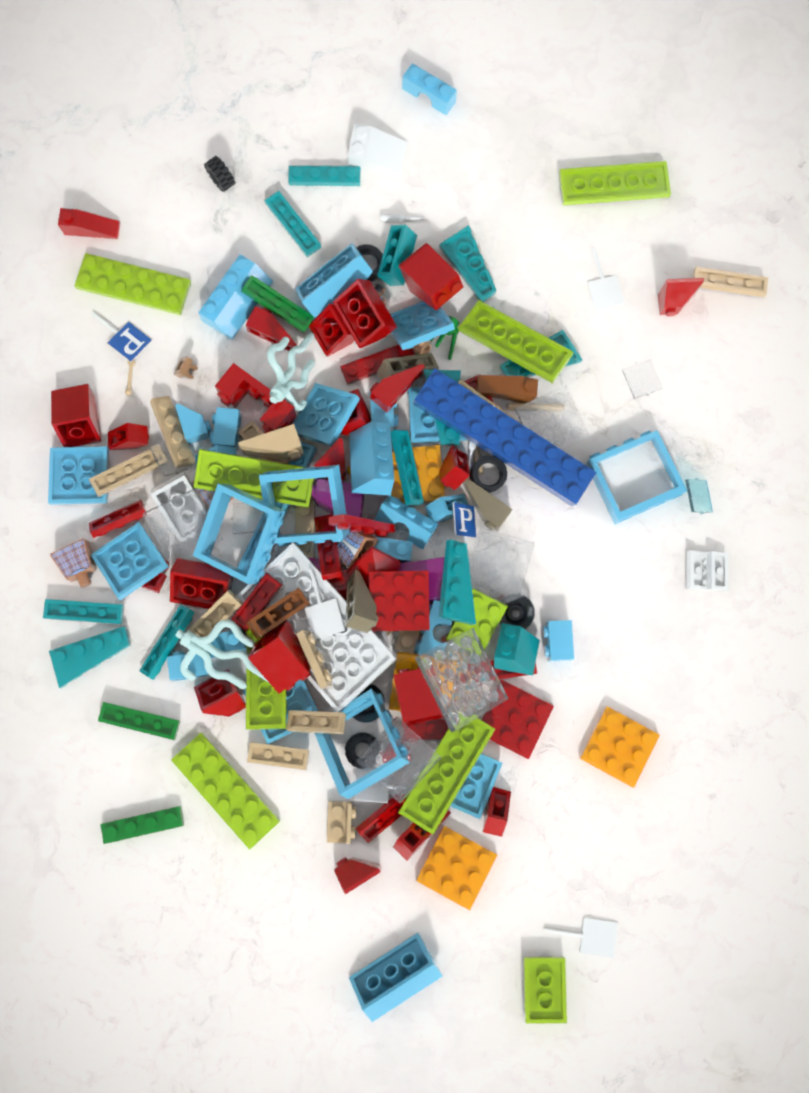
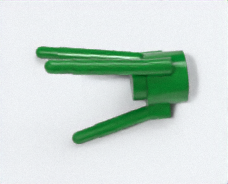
(455, 332)

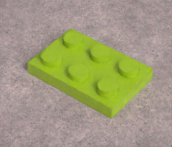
(487, 614)
(545, 990)

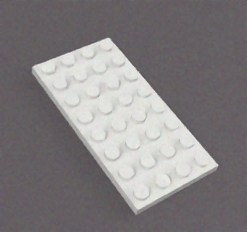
(350, 655)

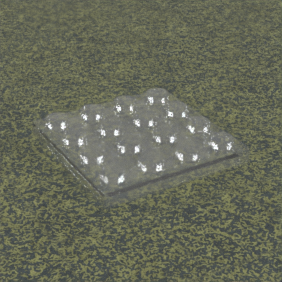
(461, 679)

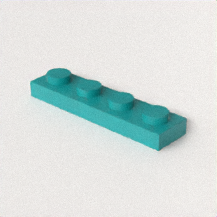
(324, 175)
(292, 224)
(406, 467)
(83, 611)
(166, 642)

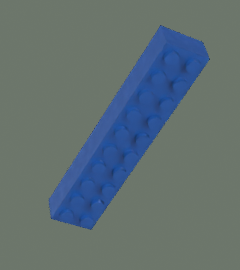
(504, 437)

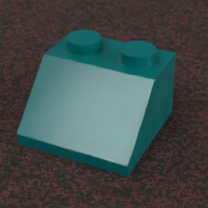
(516, 650)

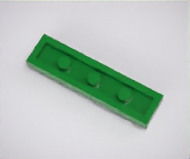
(277, 304)
(139, 721)
(142, 825)

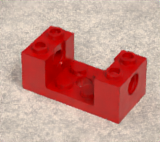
(235, 386)

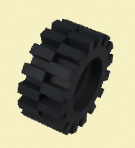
(219, 173)
(353, 742)

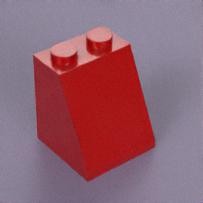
(430, 277)
(75, 416)
(280, 658)
(415, 697)

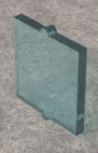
(699, 496)

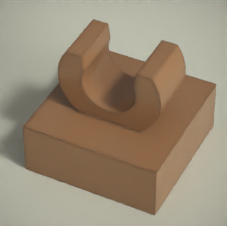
(183, 367)

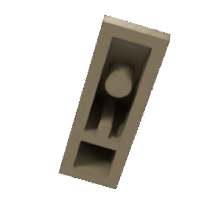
(396, 365)
(489, 508)
(359, 605)

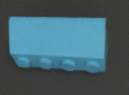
(333, 279)
(227, 305)
(371, 459)
(394, 977)

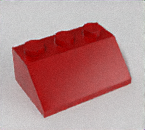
(364, 313)
(197, 583)

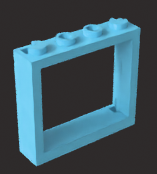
(605, 492)
(337, 497)
(213, 523)
(333, 760)

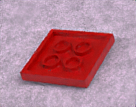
(400, 599)
(518, 720)

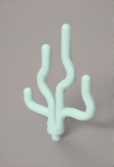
(284, 385)
(201, 645)

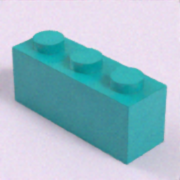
(397, 249)

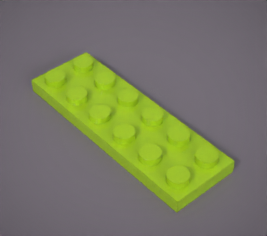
(614, 183)
(132, 284)
(515, 341)
(244, 473)
(263, 704)
(225, 790)
(437, 790)

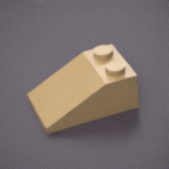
(277, 445)

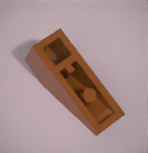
(510, 388)
(277, 613)

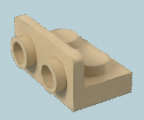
(340, 822)

